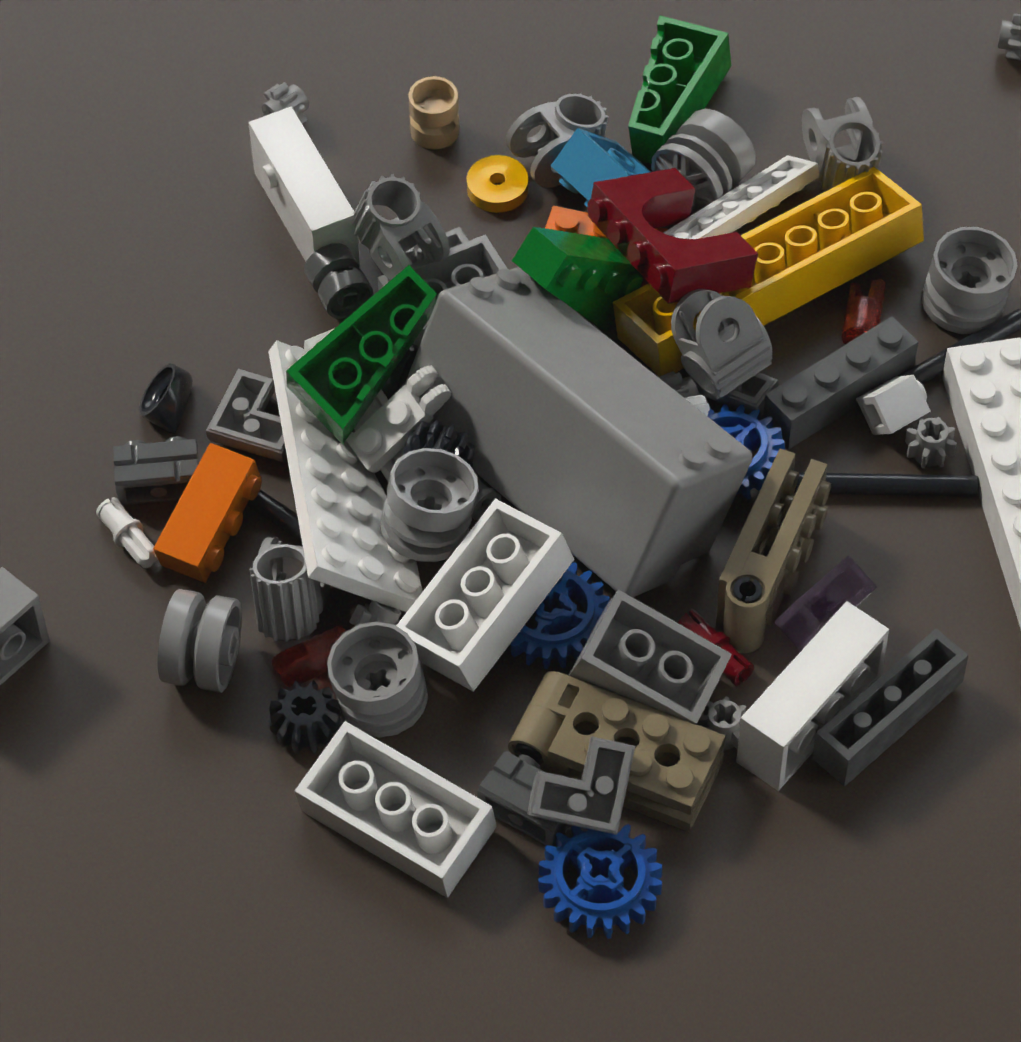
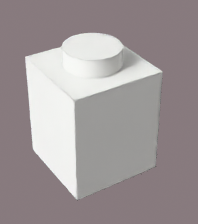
(894, 404)

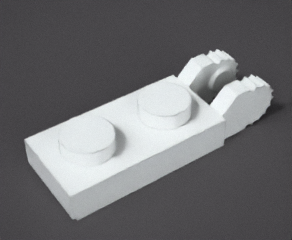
(390, 425)

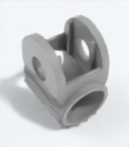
(558, 124)
(844, 162)
(391, 239)
(727, 341)
(287, 606)

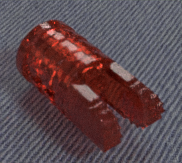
(863, 311)
(307, 657)

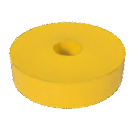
(500, 197)

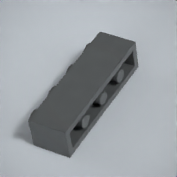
(833, 384)
(889, 707)

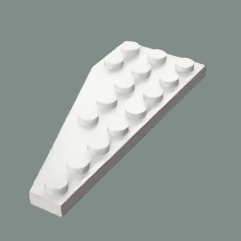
(338, 504)

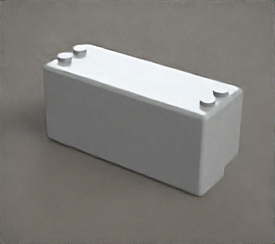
(579, 430)

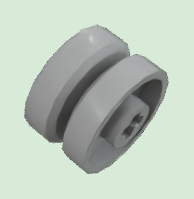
(199, 640)

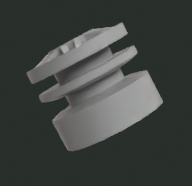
(709, 154)
(968, 279)
(428, 504)
(378, 678)

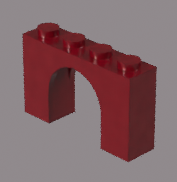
(635, 205)

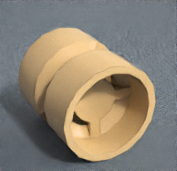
(434, 112)

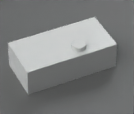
(300, 184)
(485, 593)
(812, 689)
(396, 809)

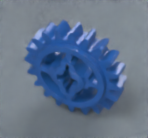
(753, 434)
(557, 623)
(600, 889)

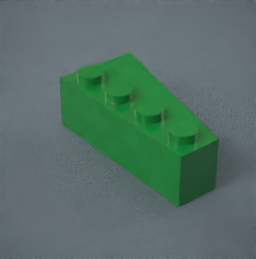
(679, 79)
(579, 271)
(358, 356)

